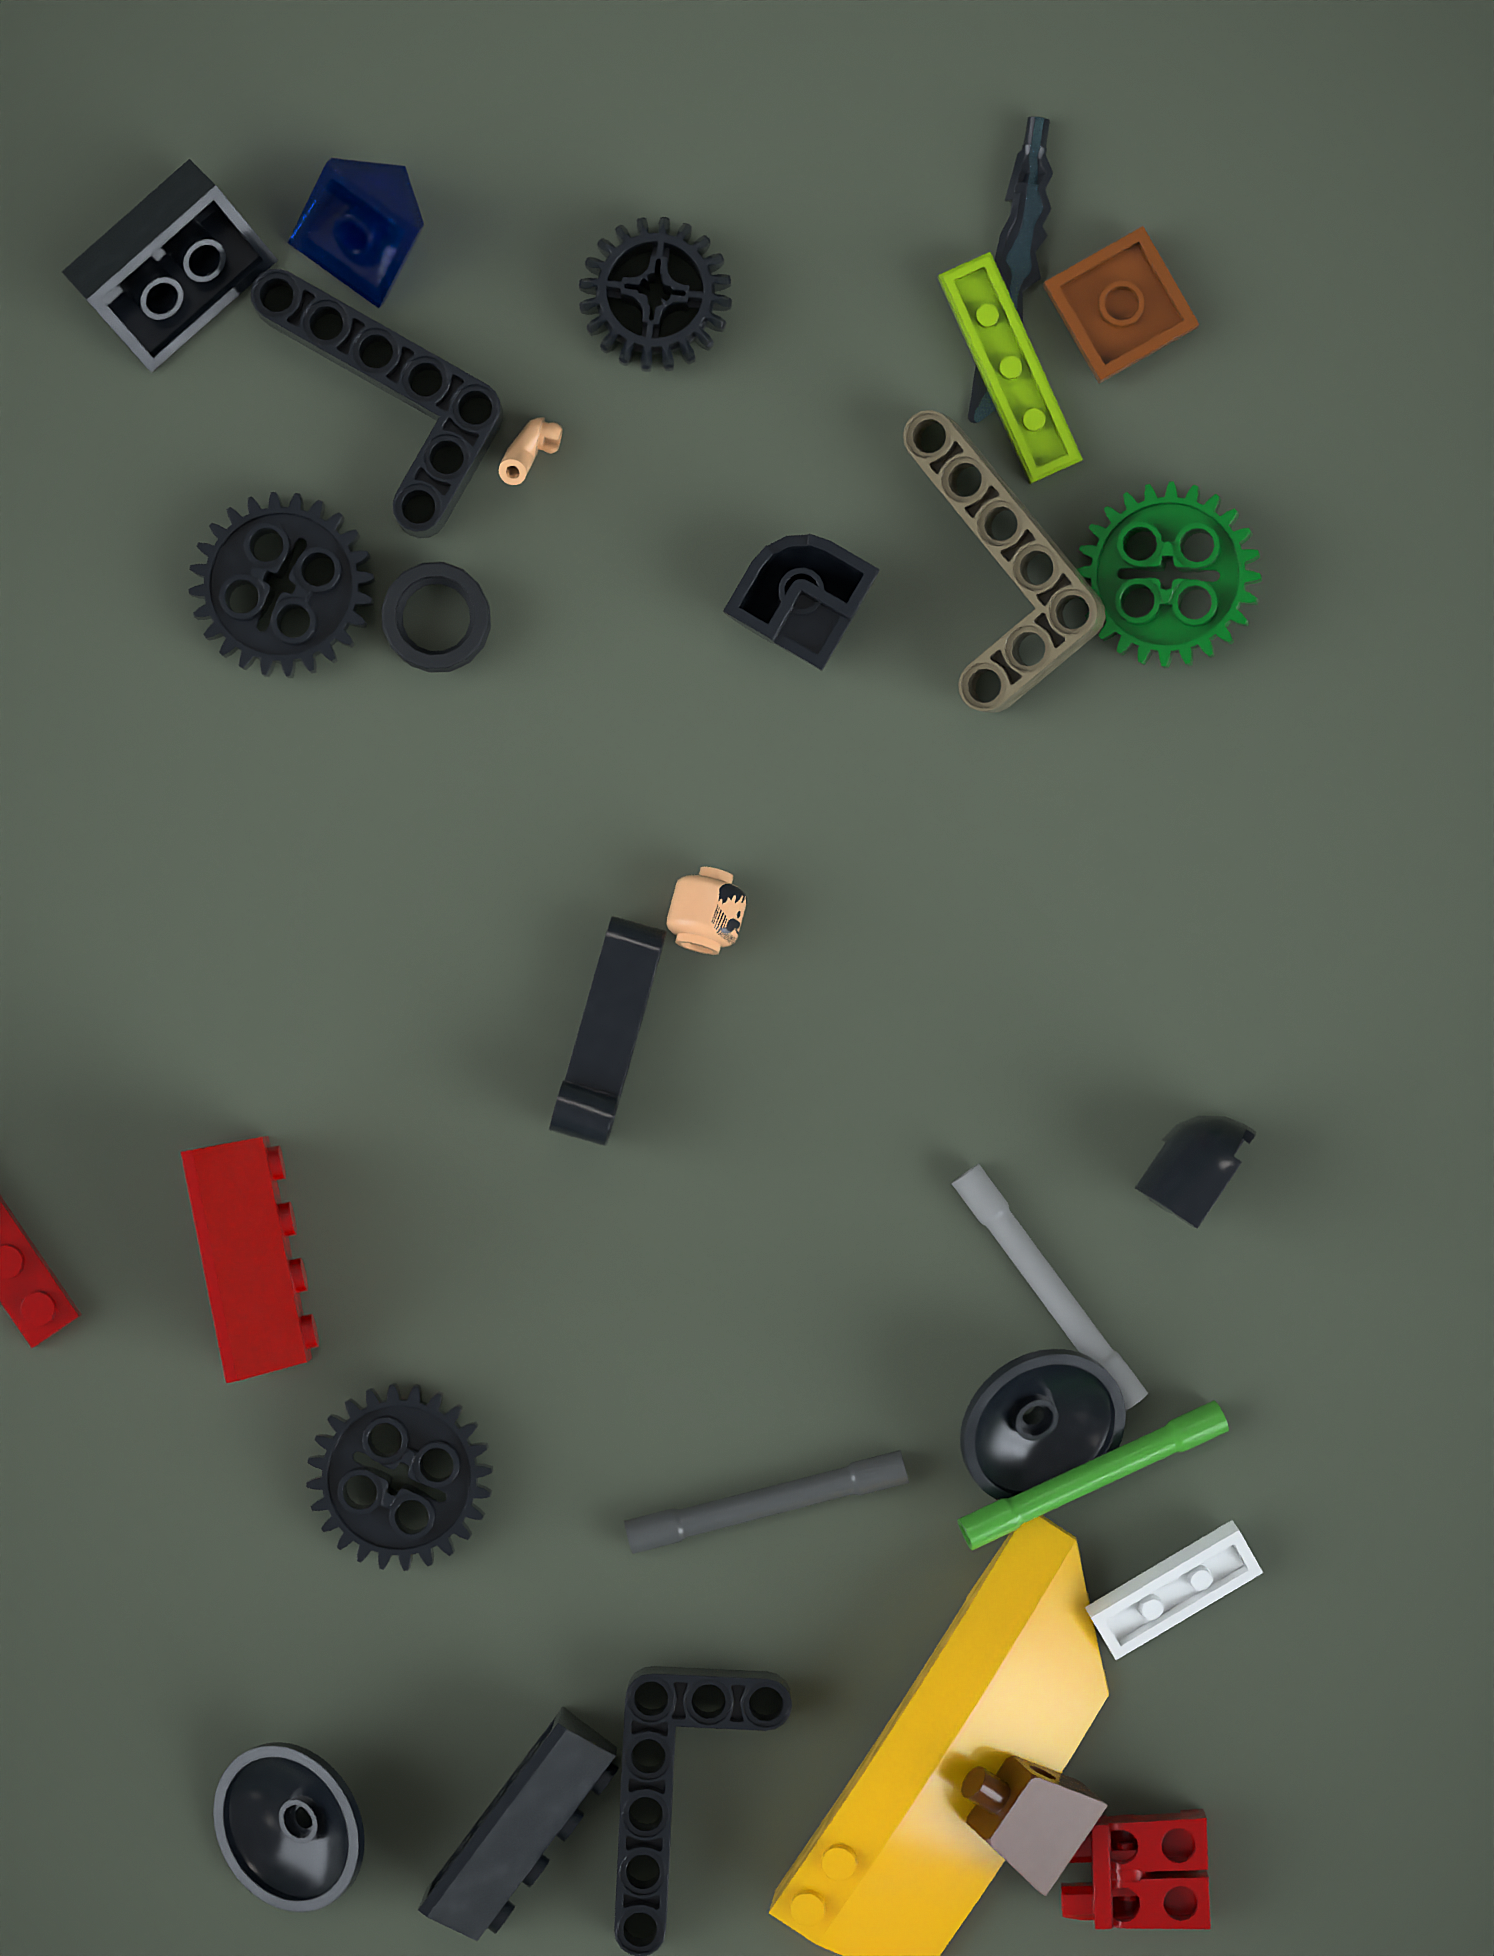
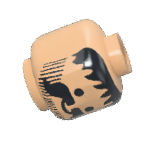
(706, 911)

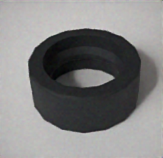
(405, 587)

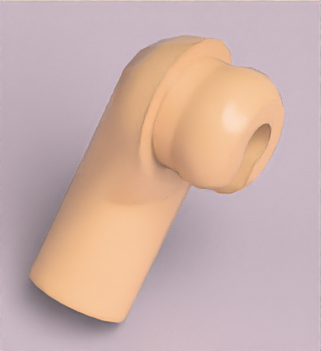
(523, 450)

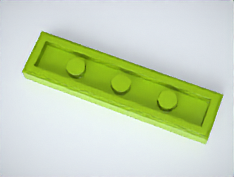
(1009, 367)

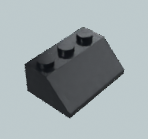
(170, 265)

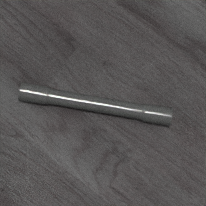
(677, 1524)

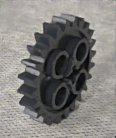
(234, 564)
(377, 1525)

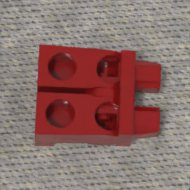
(1143, 1873)

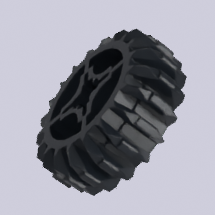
(630, 289)

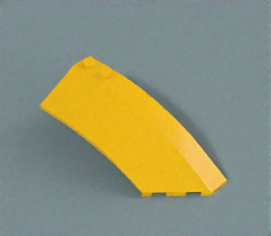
(1008, 1679)

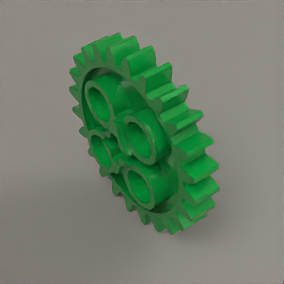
(1172, 523)

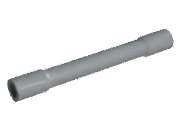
(994, 1213)

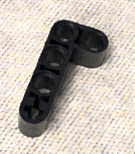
(608, 1031)

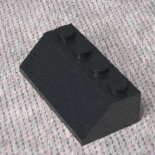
(519, 1826)

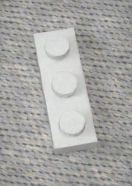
(1174, 1589)

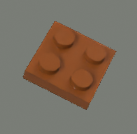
(1120, 304)

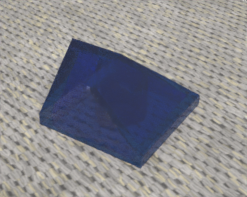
(360, 225)

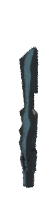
(1020, 236)

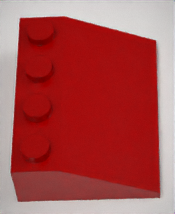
(249, 1257)

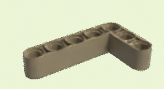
(1014, 558)

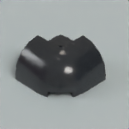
(802, 595)
(1195, 1166)

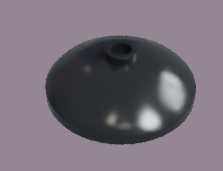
(1073, 1420)
(271, 1838)

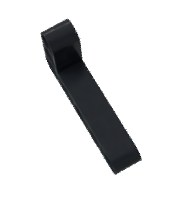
(397, 380)
(658, 1780)

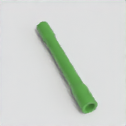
(1010, 1513)

